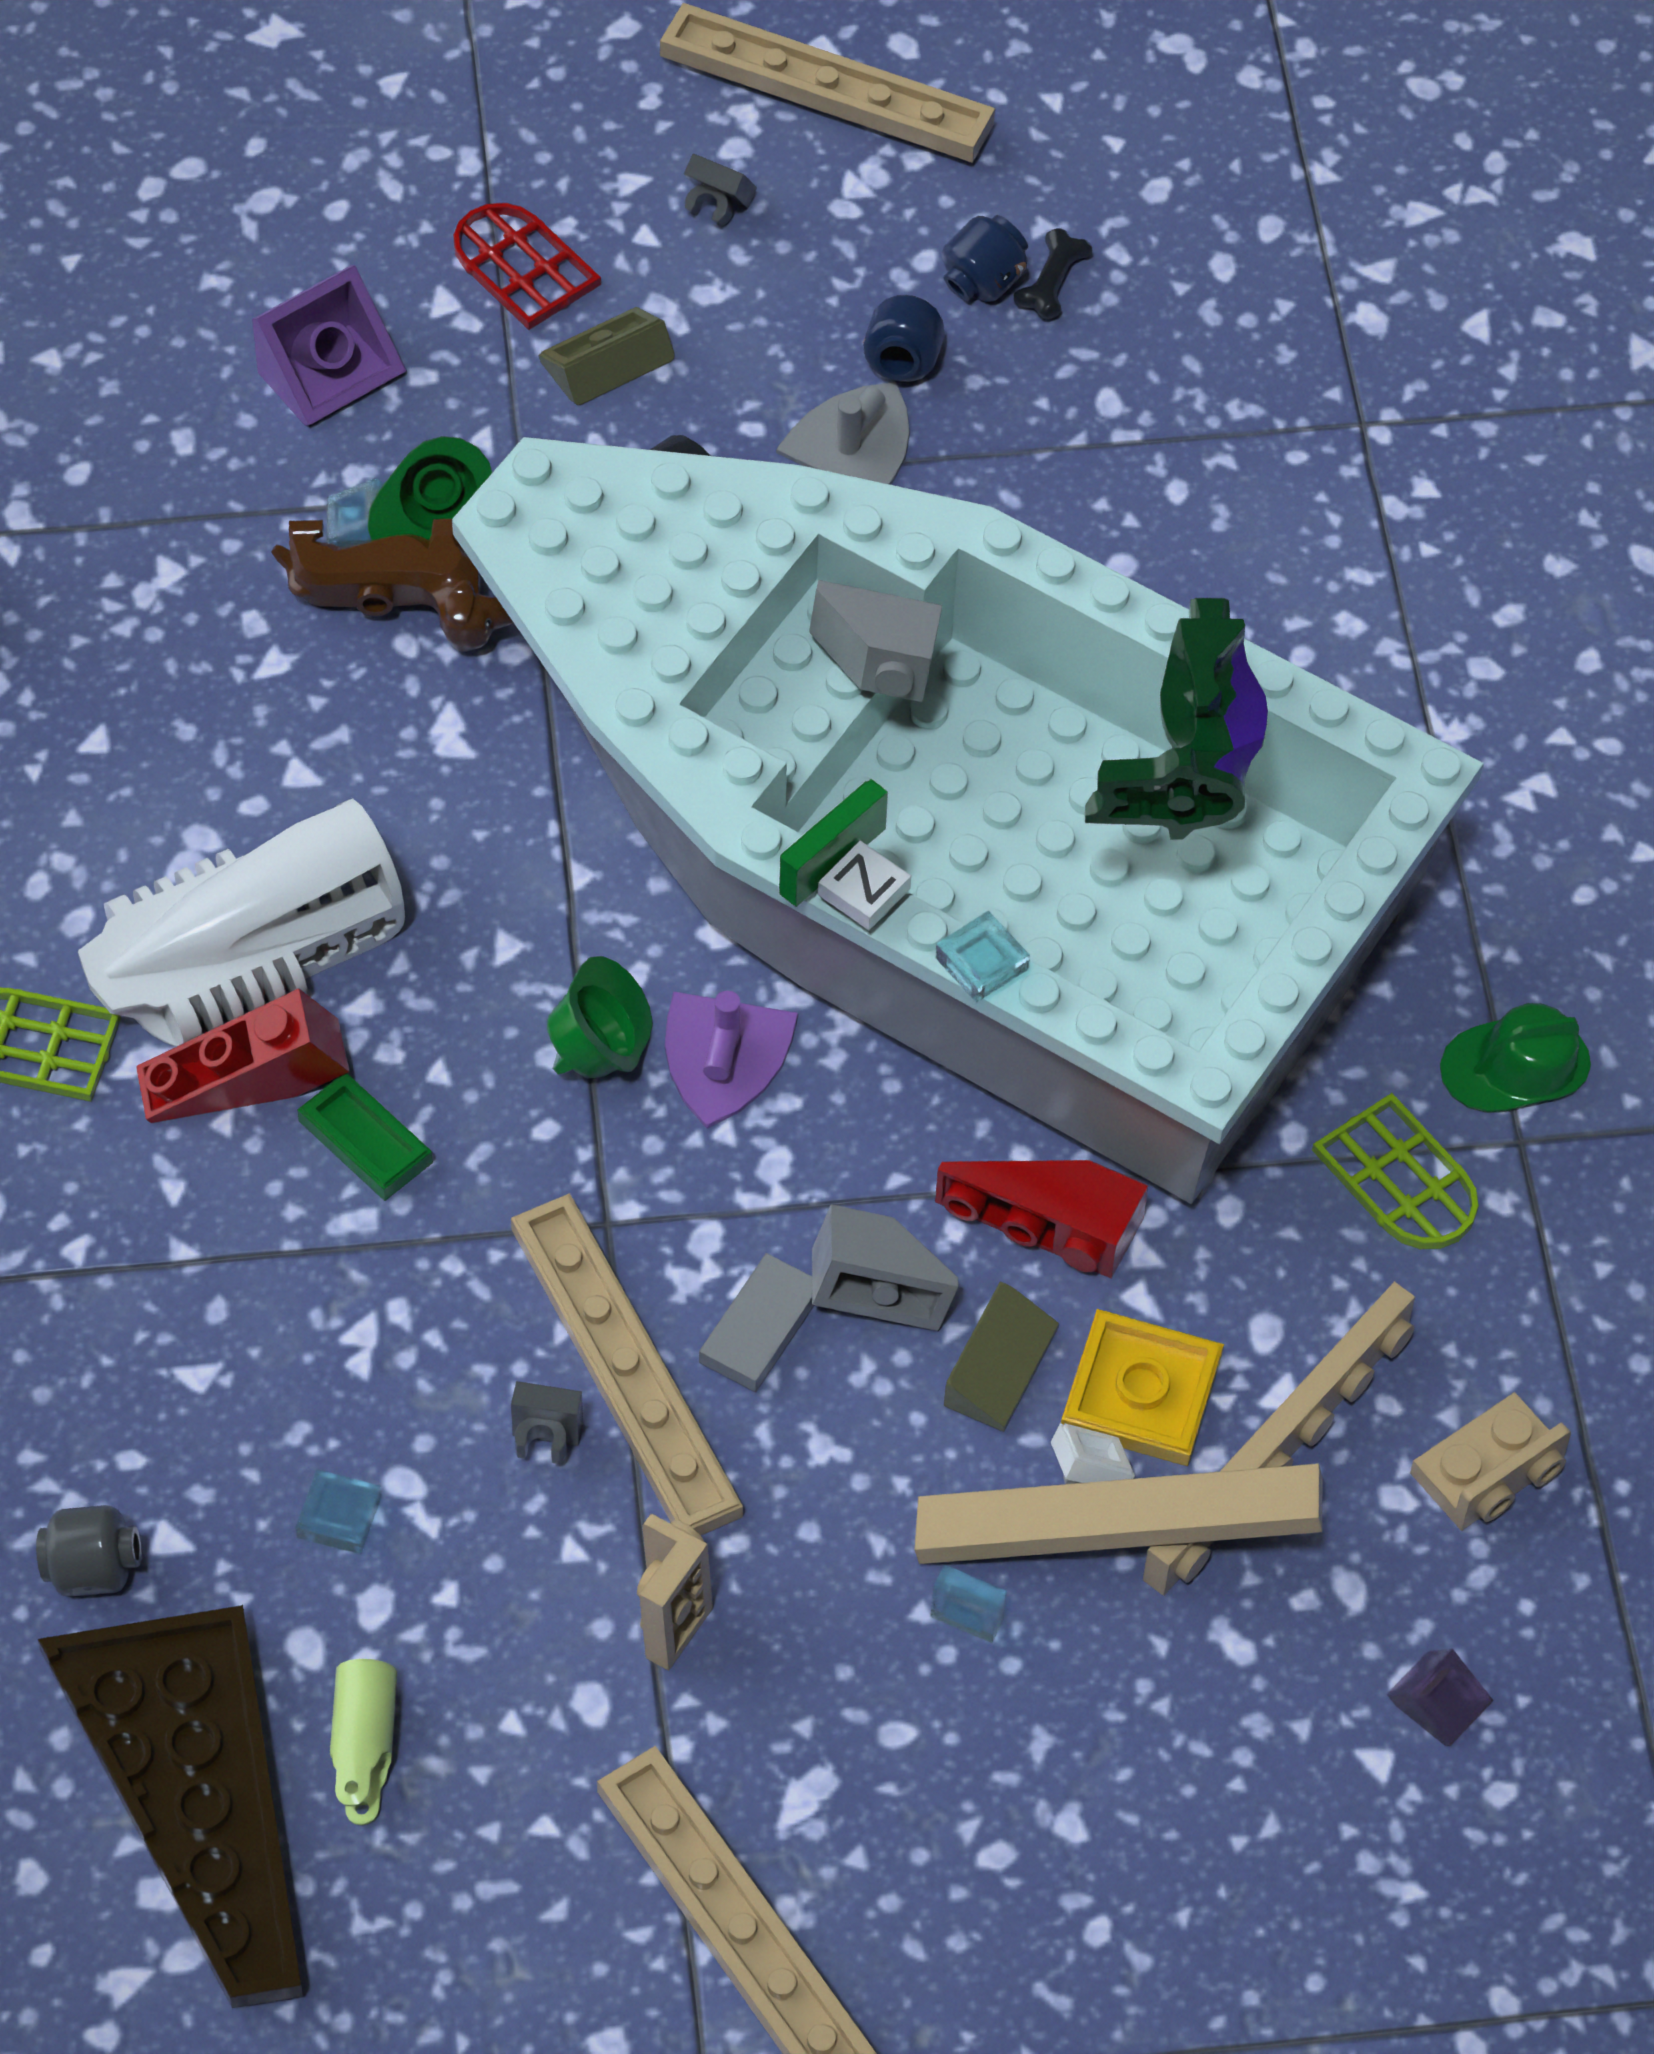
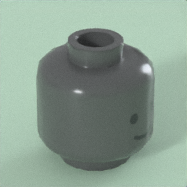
(87, 1551)

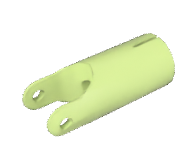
(362, 1734)

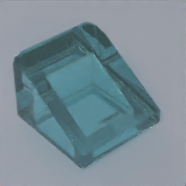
(349, 514)

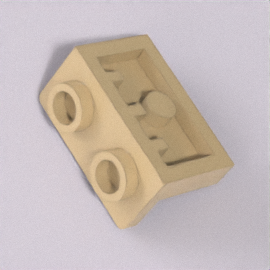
(1490, 1461)
(673, 1588)

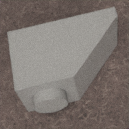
(877, 637)
(878, 1270)

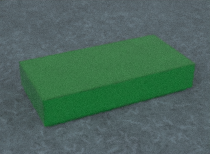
(826, 843)
(365, 1136)

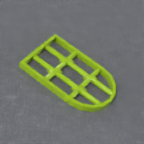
(59, 1031)
(1400, 1151)

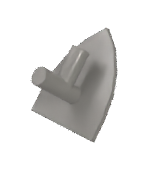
(853, 434)

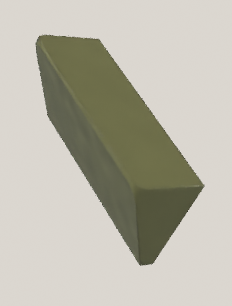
(608, 355)
(1000, 1358)

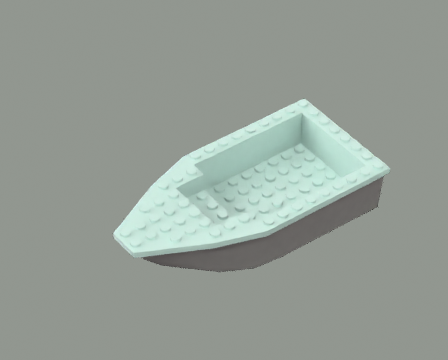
(1160, 969)

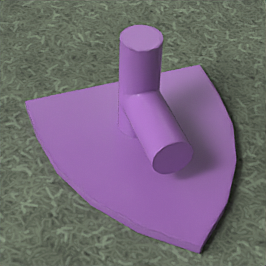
(724, 1051)

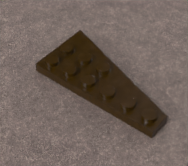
(186, 1753)

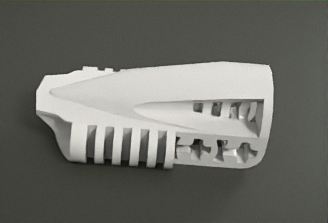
(237, 926)

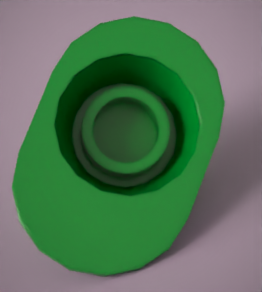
(427, 486)
(600, 1021)
(1517, 1060)

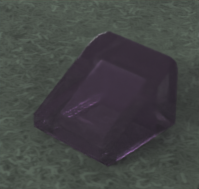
(1441, 1695)

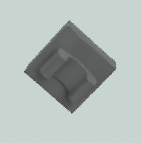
(719, 183)
(546, 1415)

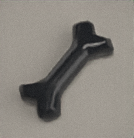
(1043, 293)

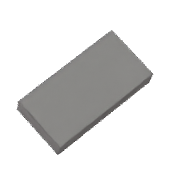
(759, 1323)

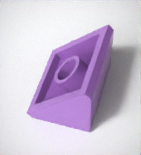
(325, 347)

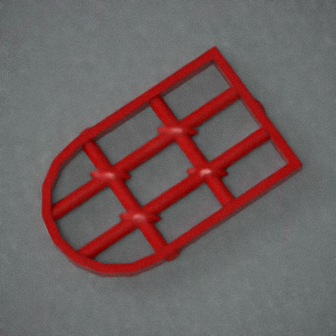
(517, 281)

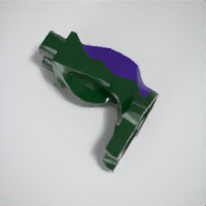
(1212, 721)

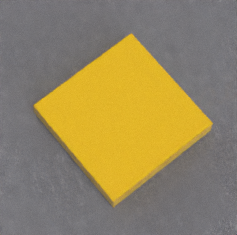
(1143, 1385)

